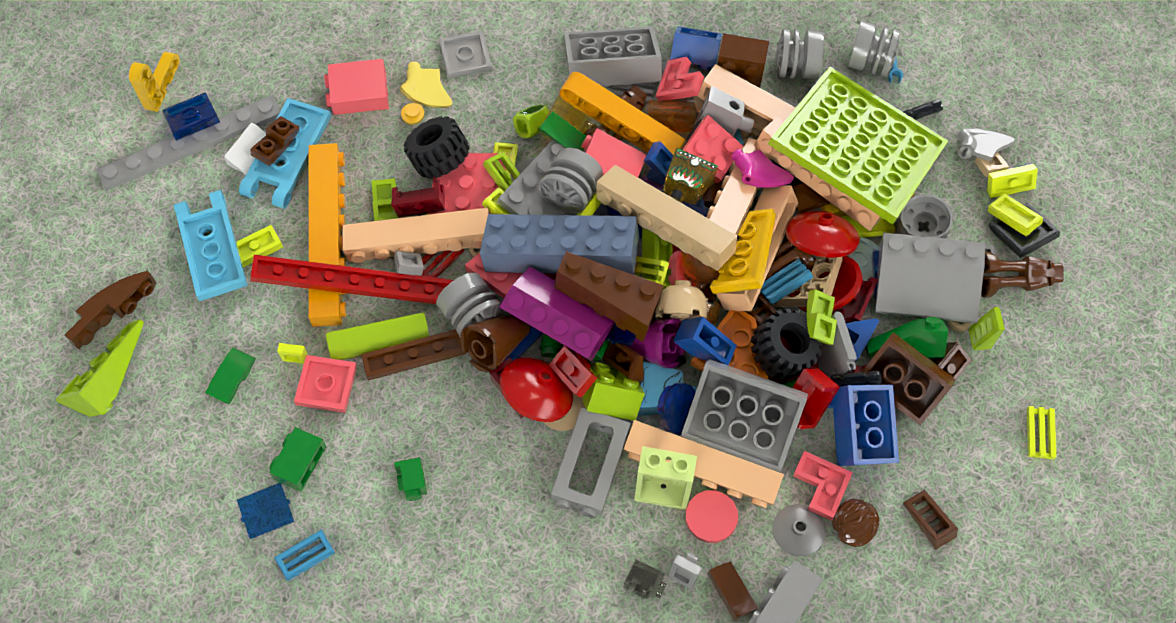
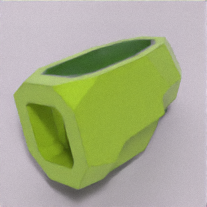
(529, 120)

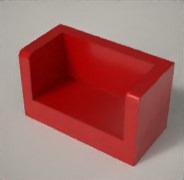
(820, 394)

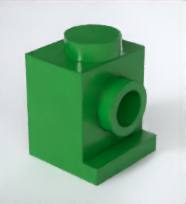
(411, 478)

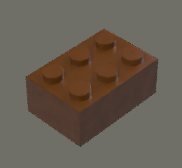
(915, 378)

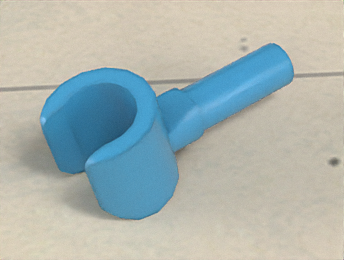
(895, 71)

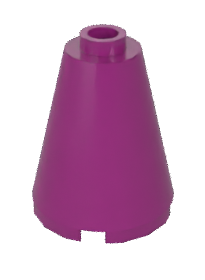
(659, 343)

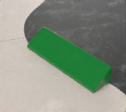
(562, 132)

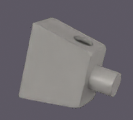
(725, 111)

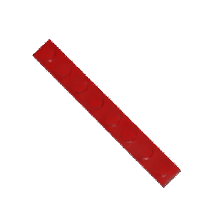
(346, 279)

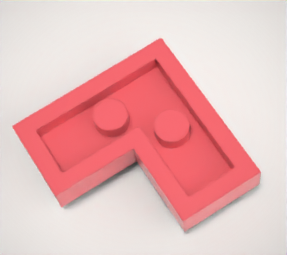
(677, 82)
(829, 480)

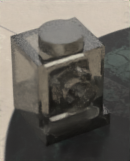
(645, 581)

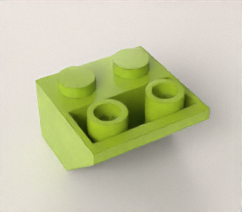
(613, 393)

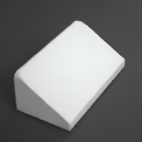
(239, 154)

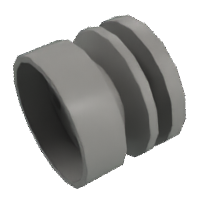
(874, 48)
(800, 54)
(570, 180)
(925, 217)
(468, 302)

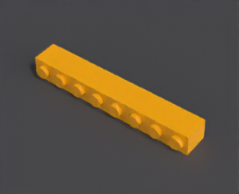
(325, 228)

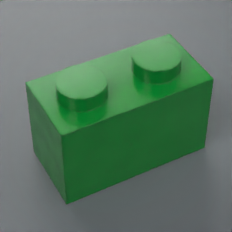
(297, 459)

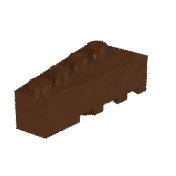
(610, 292)

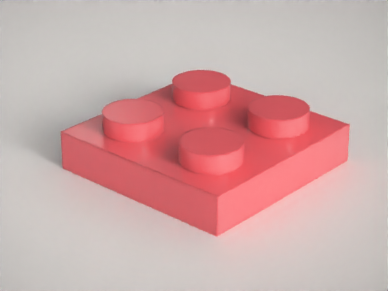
(713, 145)
(325, 383)

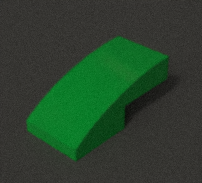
(229, 375)

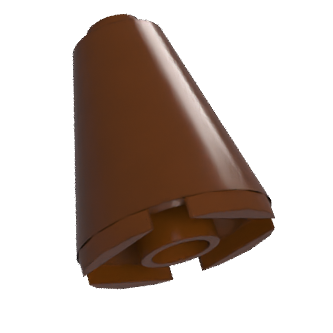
(493, 341)

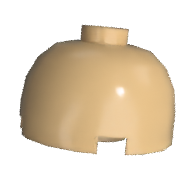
(682, 301)

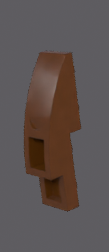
(116, 298)

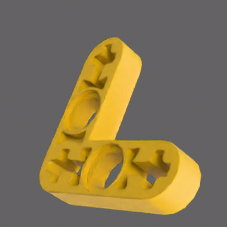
(152, 86)

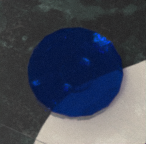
(674, 406)

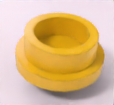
(412, 113)

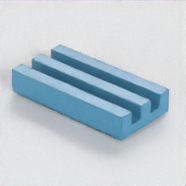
(785, 281)
(310, 563)

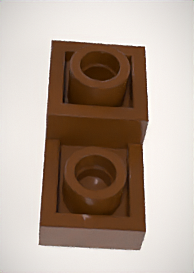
(277, 139)

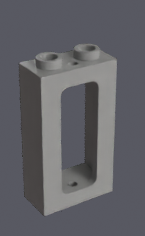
(590, 504)

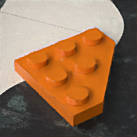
(738, 328)

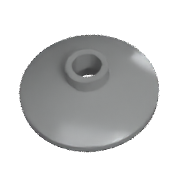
(794, 541)

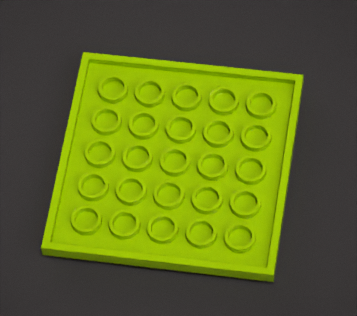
(859, 144)

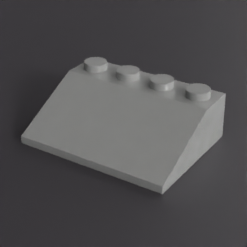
(615, 55)
(930, 277)
(744, 415)

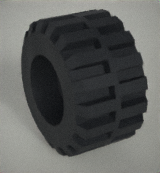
(436, 147)
(774, 355)

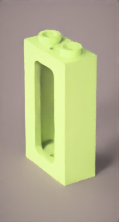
(676, 475)

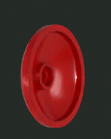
(822, 234)
(846, 285)
(535, 390)

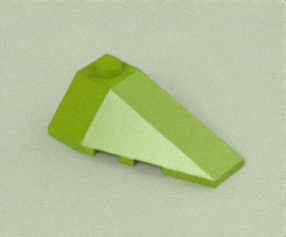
(100, 385)

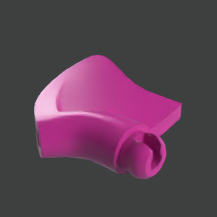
(759, 170)

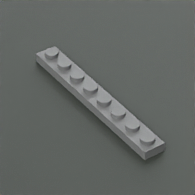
(172, 150)

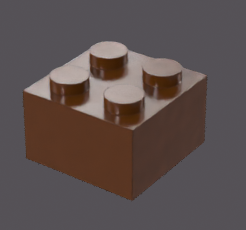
(743, 57)

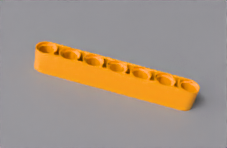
(617, 114)

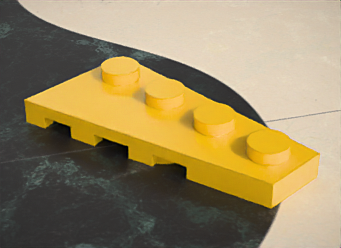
(748, 264)

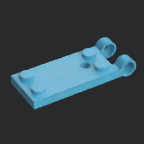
(312, 124)
(211, 258)

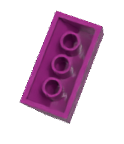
(556, 314)

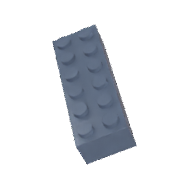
(540, 241)

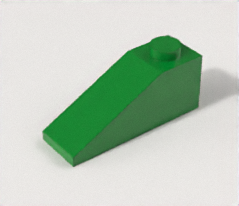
(924, 335)

